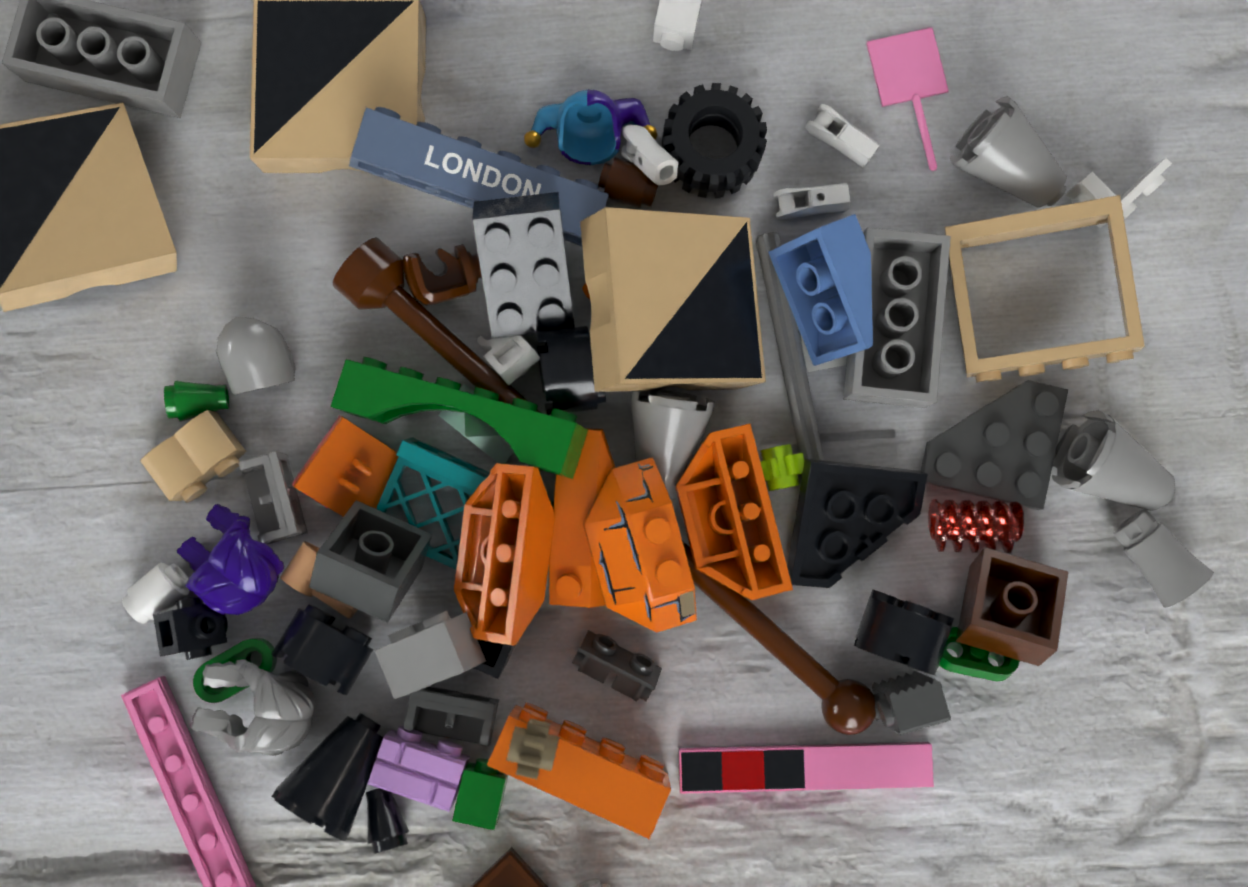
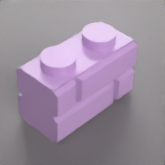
(419, 768)

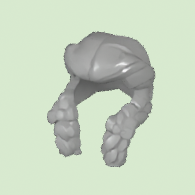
(280, 707)

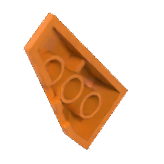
(571, 565)

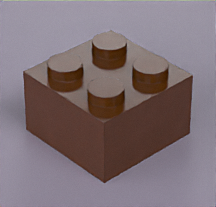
(1012, 607)

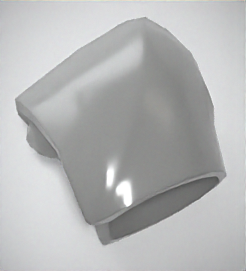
(254, 355)

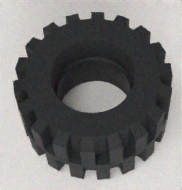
(723, 110)

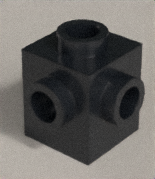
(190, 629)

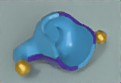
(588, 125)

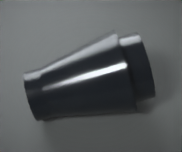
(384, 821)

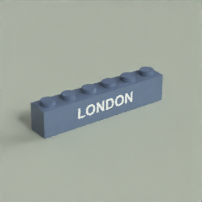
(462, 170)

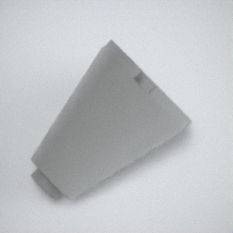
(1011, 156)
(669, 430)
(1111, 465)

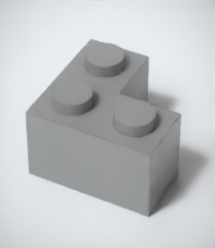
(429, 653)

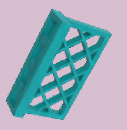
(441, 467)

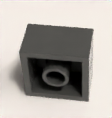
(370, 561)

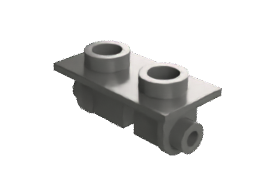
(635, 672)

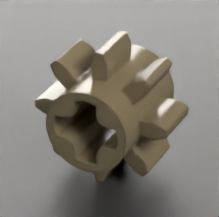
(533, 748)

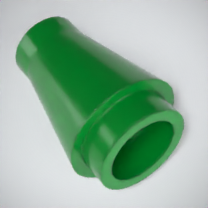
(190, 399)

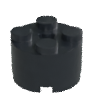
(568, 370)
(903, 632)
(323, 650)

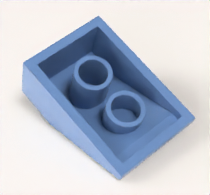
(829, 288)

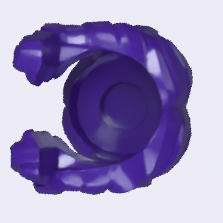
(237, 570)

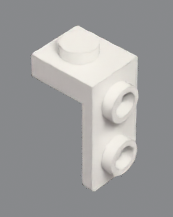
(1093, 188)

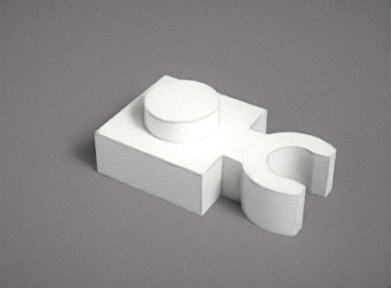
(509, 356)

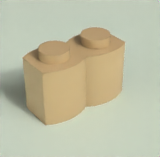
(193, 457)

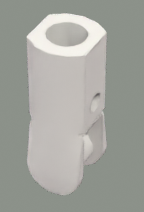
(849, 140)
(649, 155)
(817, 200)

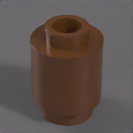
(627, 183)

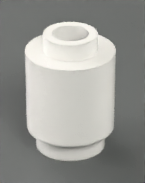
(155, 592)

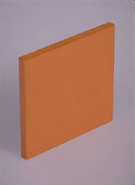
(348, 469)

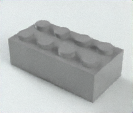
(103, 53)
(907, 320)

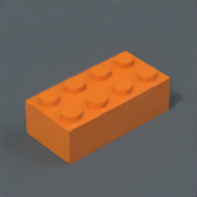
(591, 773)

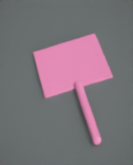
(906, 71)

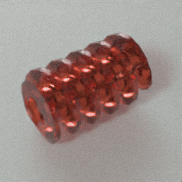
(975, 524)

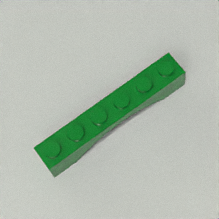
(536, 438)

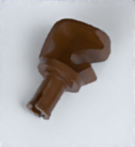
(454, 282)

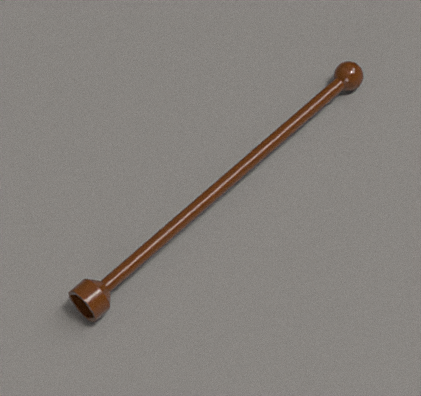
(375, 280)

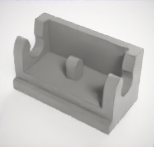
(273, 497)

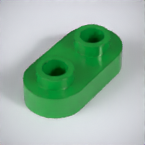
(240, 651)
(975, 662)

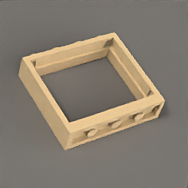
(1037, 223)

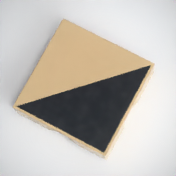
(322, 68)
(76, 207)
(671, 301)

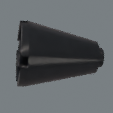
(333, 777)

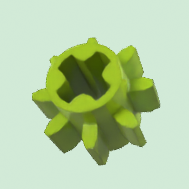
(781, 467)

